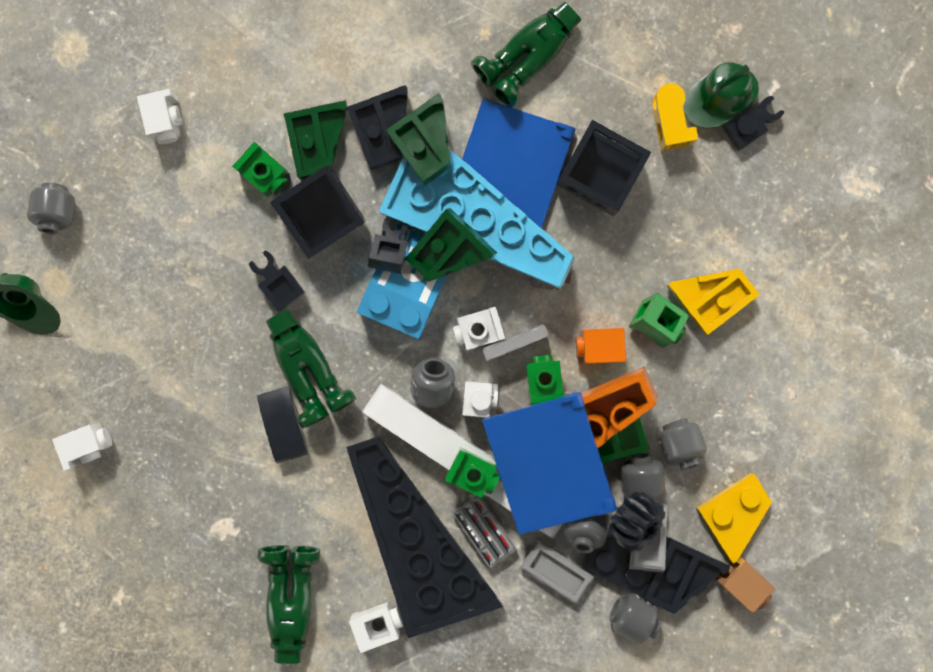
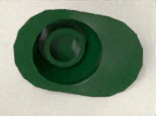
(721, 95)
(24, 305)

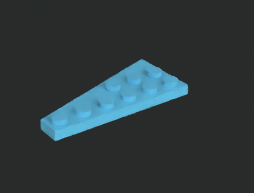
(486, 210)

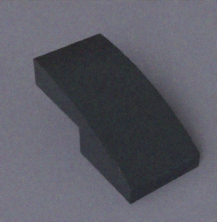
(282, 425)

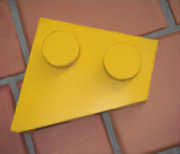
(714, 297)
(736, 514)

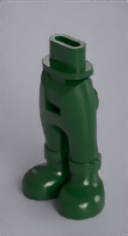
(541, 39)
(295, 352)
(288, 619)

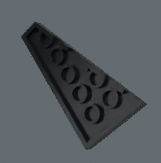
(424, 562)

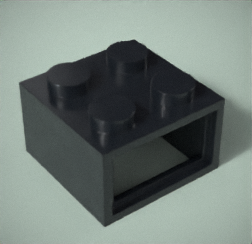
(603, 169)
(318, 211)

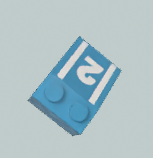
(402, 299)

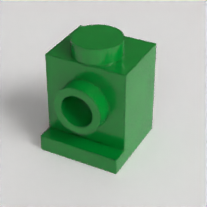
(252, 160)
(660, 320)
(536, 391)
(463, 464)

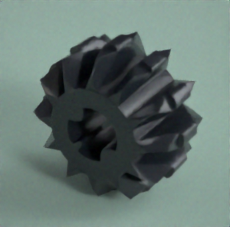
(637, 521)

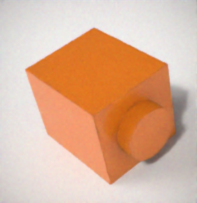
(601, 345)

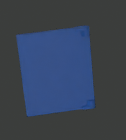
(519, 155)
(549, 463)

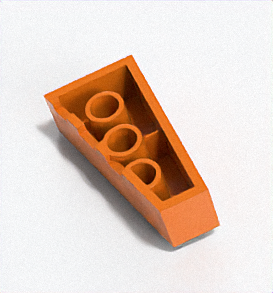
(618, 403)

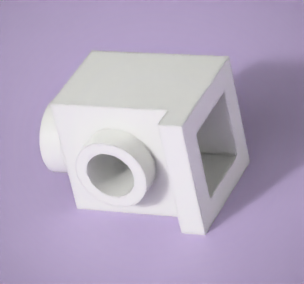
(160, 115)
(492, 329)
(480, 399)
(82, 445)
(369, 636)

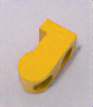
(670, 118)

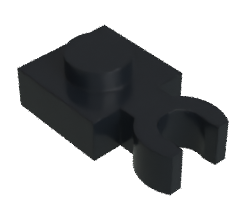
(750, 124)
(389, 249)
(279, 284)

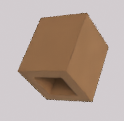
(747, 585)

